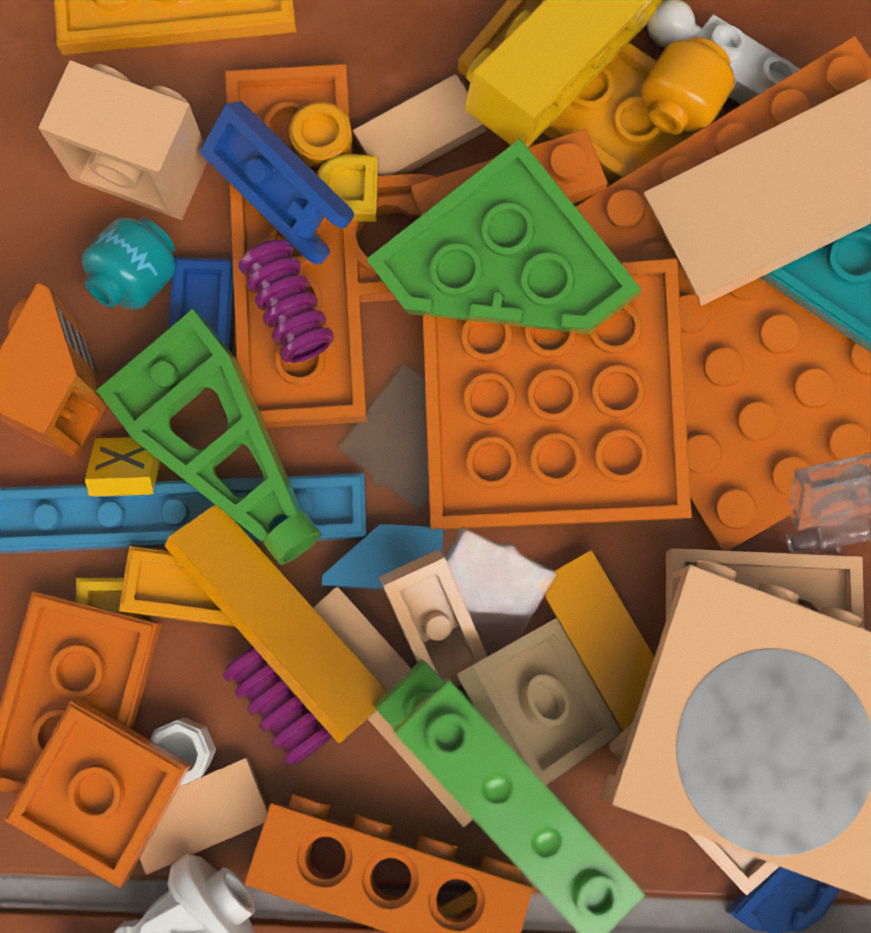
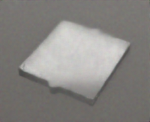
(497, 588)

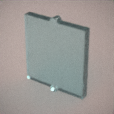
(395, 439)

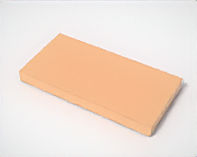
(770, 196)

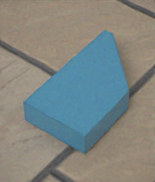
(380, 553)

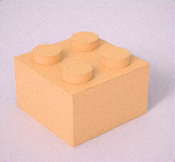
(125, 138)

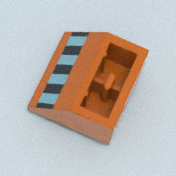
(49, 375)

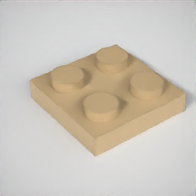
(541, 701)

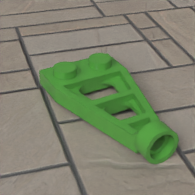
(166, 380)

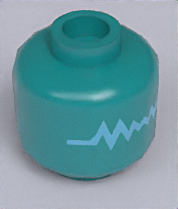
(128, 263)

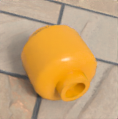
(688, 85)

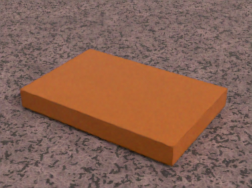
(65, 656)

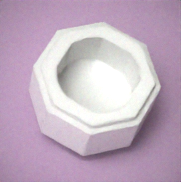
(188, 741)

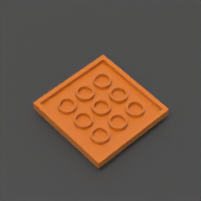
(560, 420)

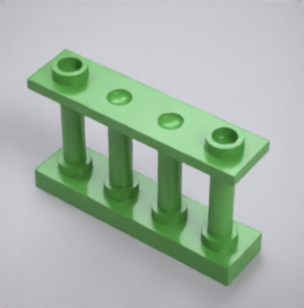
(508, 801)

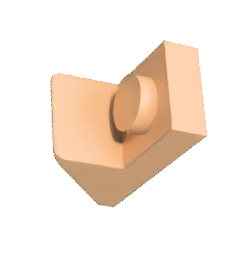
(428, 610)

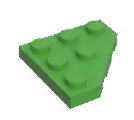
(506, 254)

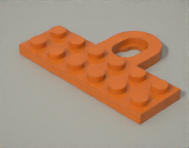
(332, 383)

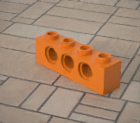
(286, 869)

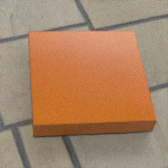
(97, 792)

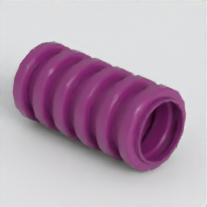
(286, 302)
(277, 705)

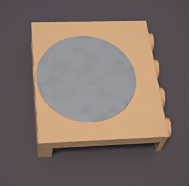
(757, 728)

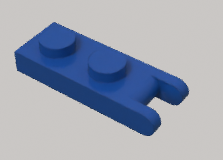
(274, 179)

